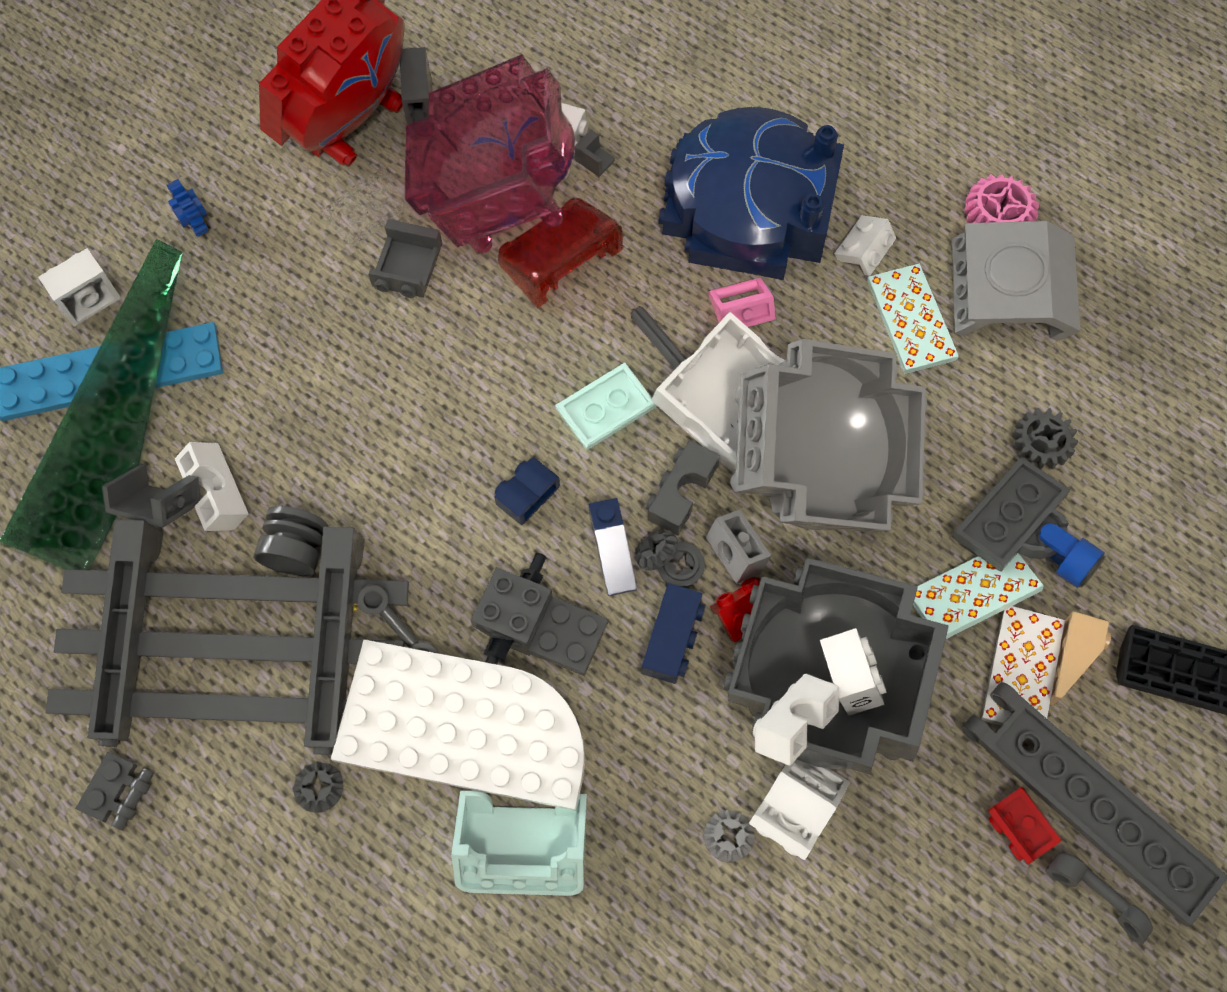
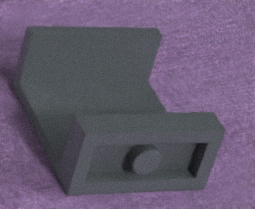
(137, 500)

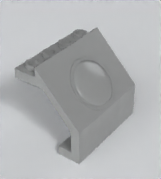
(1015, 277)

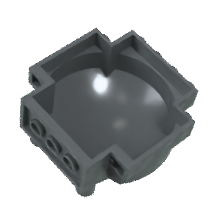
(785, 644)

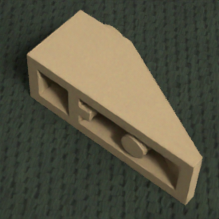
(1080, 645)

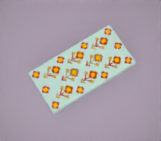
(912, 318)
(974, 592)

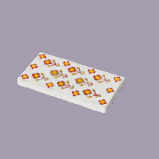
(1024, 659)

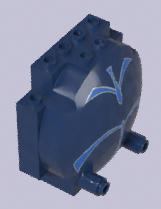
(752, 191)

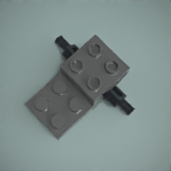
(530, 620)

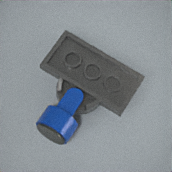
(1023, 519)

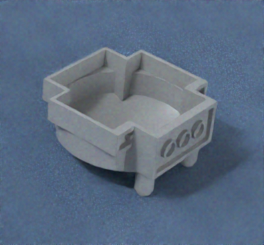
(831, 437)

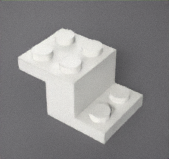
(799, 806)

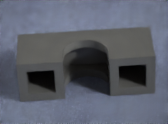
(692, 465)

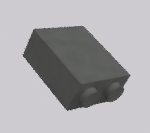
(415, 83)

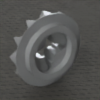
(725, 850)

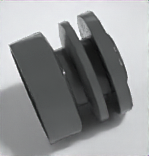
(290, 541)

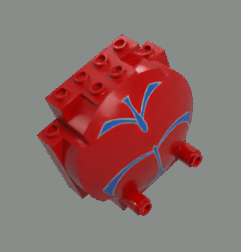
(333, 76)

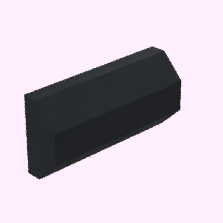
(1173, 668)

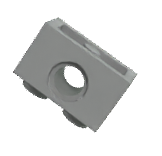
(738, 546)

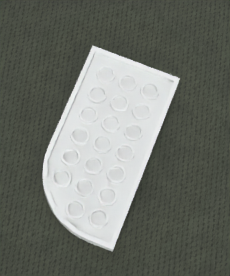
(461, 725)

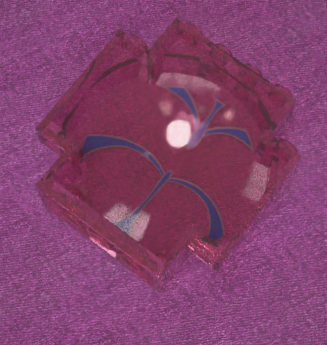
(490, 153)

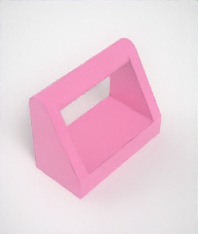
(749, 310)

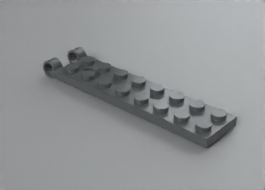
(1099, 807)

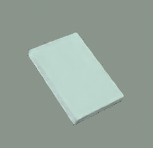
(605, 406)

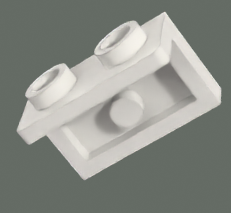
(867, 243)

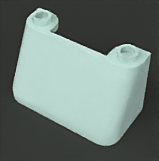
(518, 848)

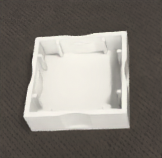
(703, 387)

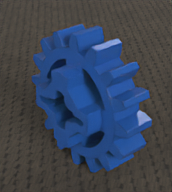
(187, 208)

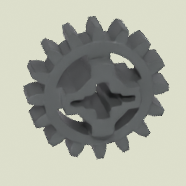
(1044, 438)

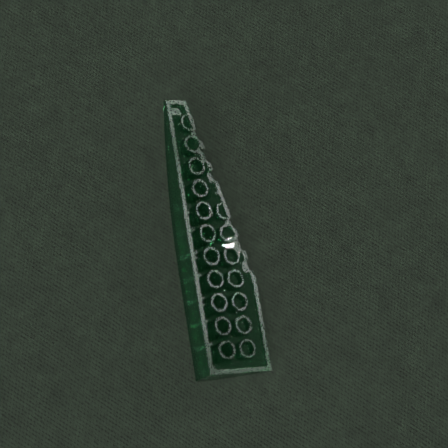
(102, 431)

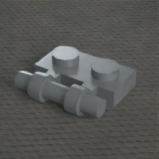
(108, 785)

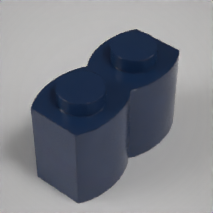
(526, 490)

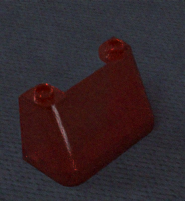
(550, 253)

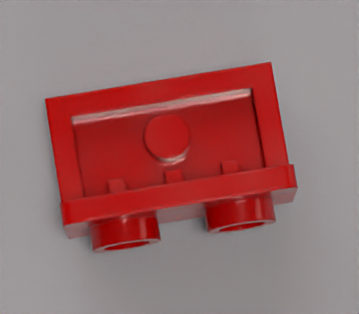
(733, 607)
(1024, 826)

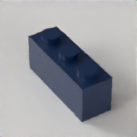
(673, 634)

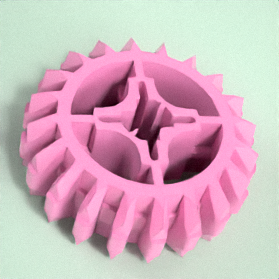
(987, 195)

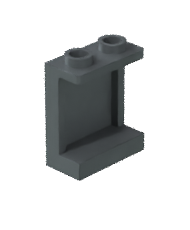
(406, 259)

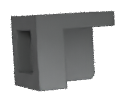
(591, 155)

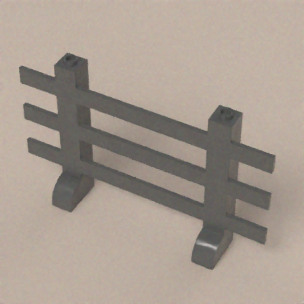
(122, 641)

